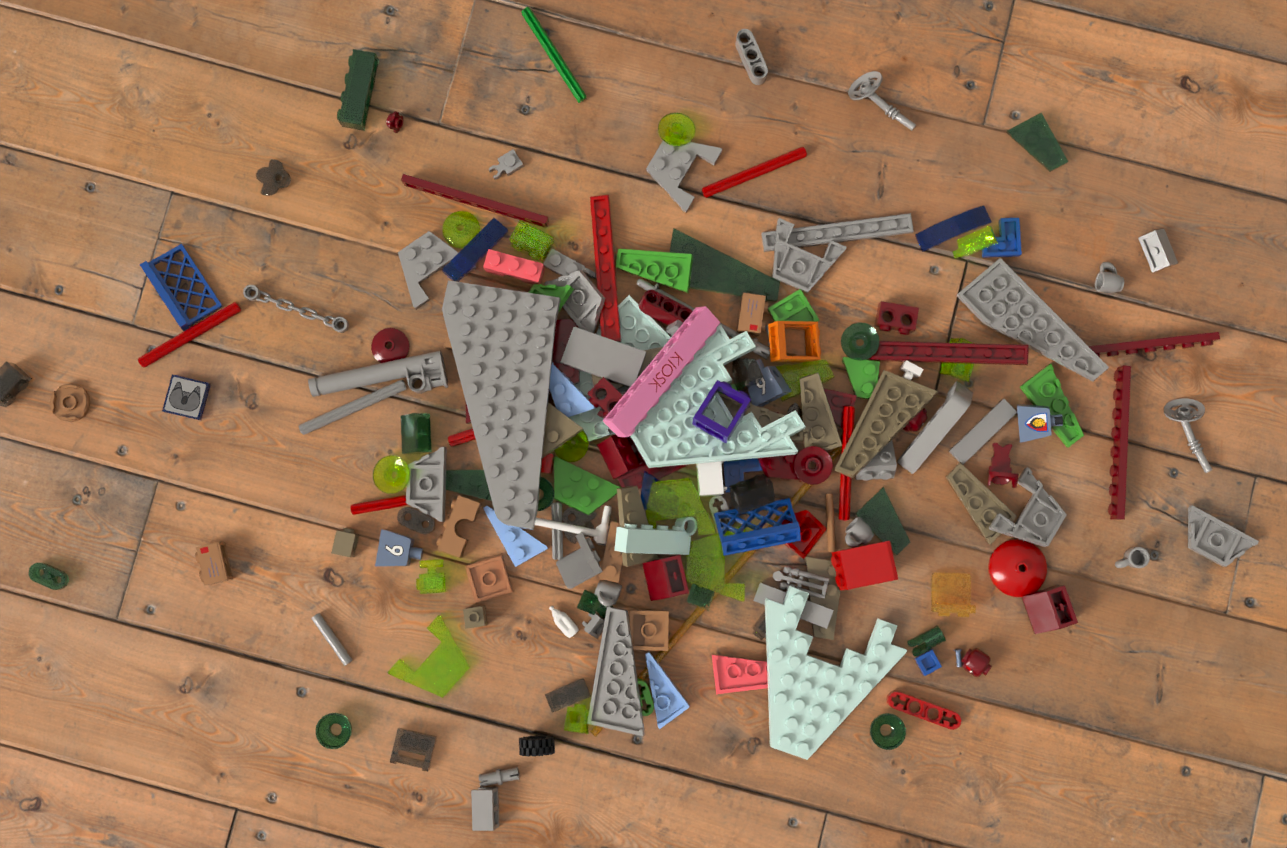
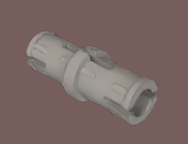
(499, 777)

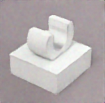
(911, 370)

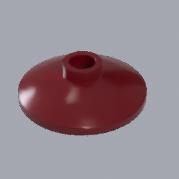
(399, 347)
(822, 462)

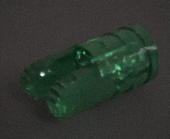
(928, 639)

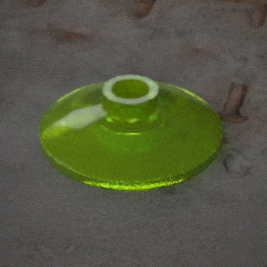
(676, 123)
(460, 238)
(574, 452)
(383, 471)

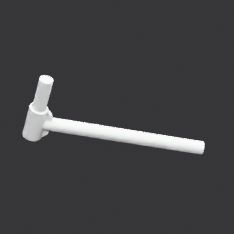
(600, 533)

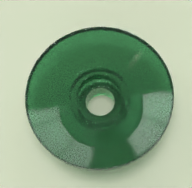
(864, 332)

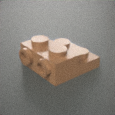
(649, 629)

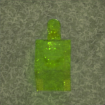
(433, 581)

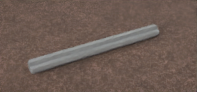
(352, 407)

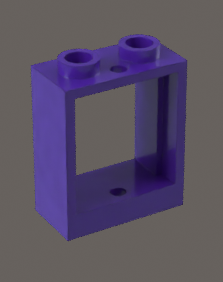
(711, 426)

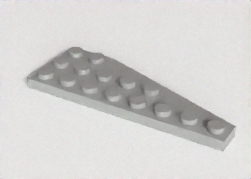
(1014, 309)

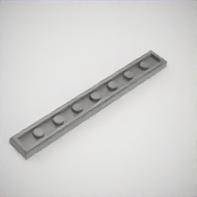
(843, 231)

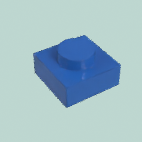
(927, 662)

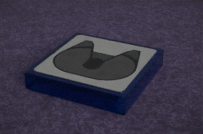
(186, 397)

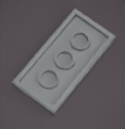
(603, 357)

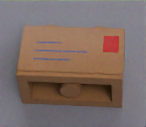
(751, 314)
(213, 563)

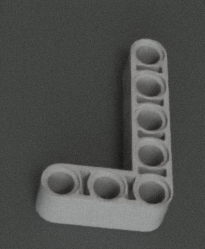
(955, 405)

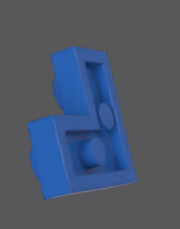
(1009, 241)
(735, 470)

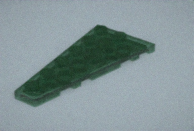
(721, 273)

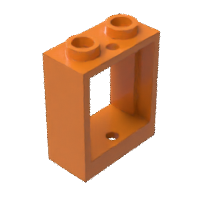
(778, 342)

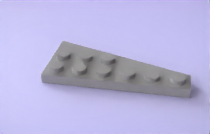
(615, 689)

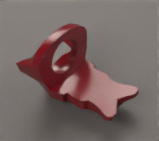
(1000, 469)

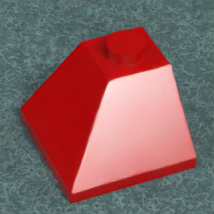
(810, 533)

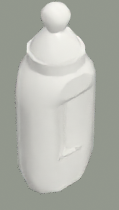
(564, 622)

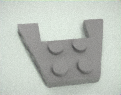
(672, 164)
(421, 261)
(798, 266)
(1038, 519)

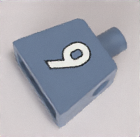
(769, 388)
(396, 550)

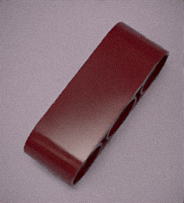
(660, 304)

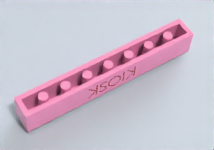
(661, 372)

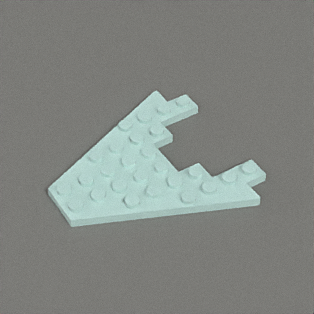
(668, 433)
(809, 694)

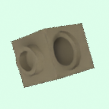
(345, 542)
(475, 617)

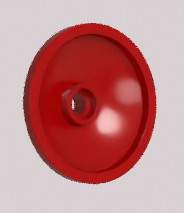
(1005, 568)

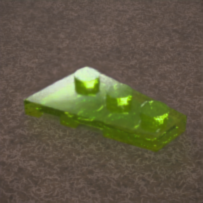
(794, 372)

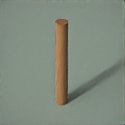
(830, 522)

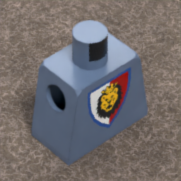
(1036, 422)

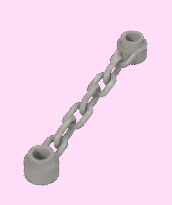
(249, 288)

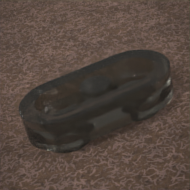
(416, 520)

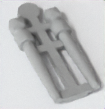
(778, 576)

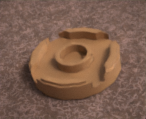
(70, 402)

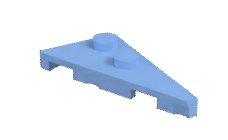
(566, 396)
(516, 541)
(666, 697)

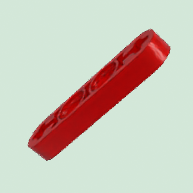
(922, 713)

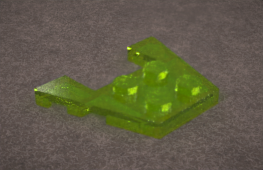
(677, 500)
(707, 567)
(440, 669)

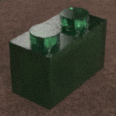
(416, 433)

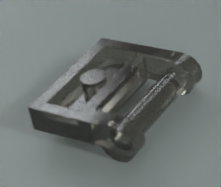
(415, 743)

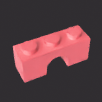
(521, 268)

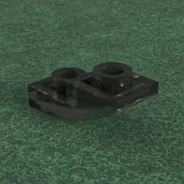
(567, 695)

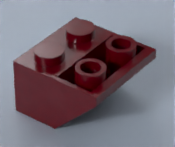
(620, 455)
(665, 578)
(1049, 609)

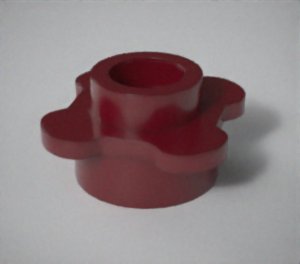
(395, 121)

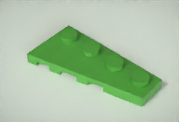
(660, 267)
(1045, 390)

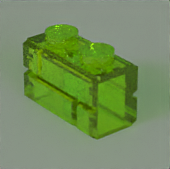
(531, 240)

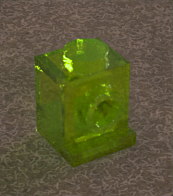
(571, 720)

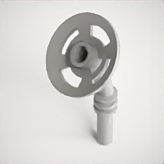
(868, 90)
(1184, 415)

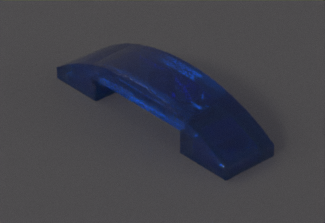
(953, 227)

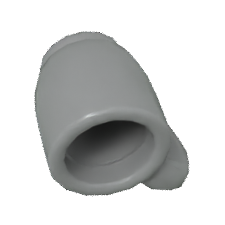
(1107, 281)
(858, 531)
(1134, 557)
(608, 592)

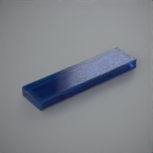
(475, 250)

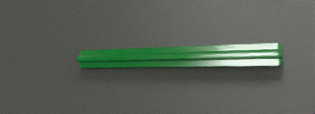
(553, 54)

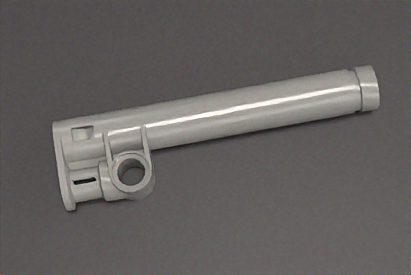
(424, 367)

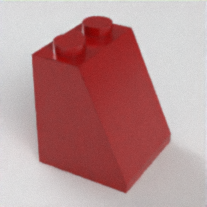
(864, 565)

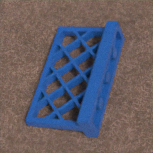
(165, 291)
(760, 536)

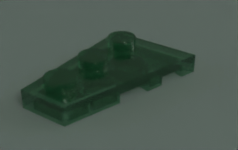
(1039, 142)
(883, 521)

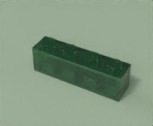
(358, 89)

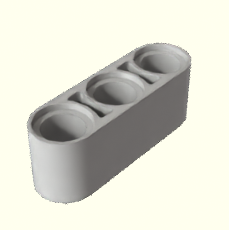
(752, 48)

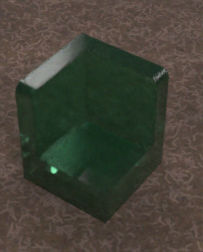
(700, 597)

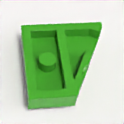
(793, 308)
(862, 376)

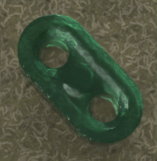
(50, 576)

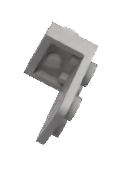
(881, 466)
(579, 564)

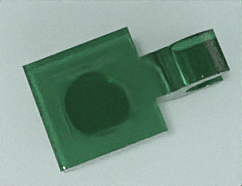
(590, 604)

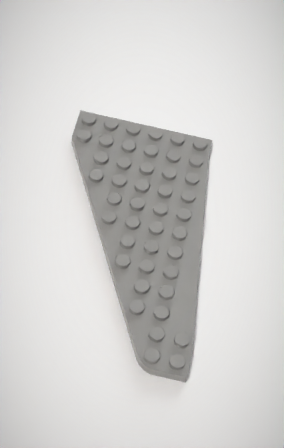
(504, 367)

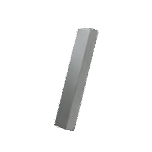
(982, 431)
(812, 612)

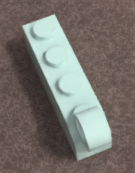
(656, 540)

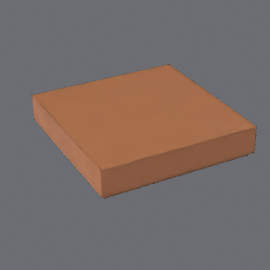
(488, 578)

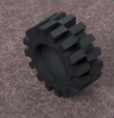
(536, 745)

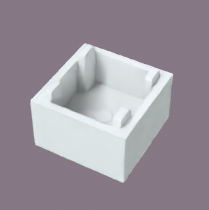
(710, 479)

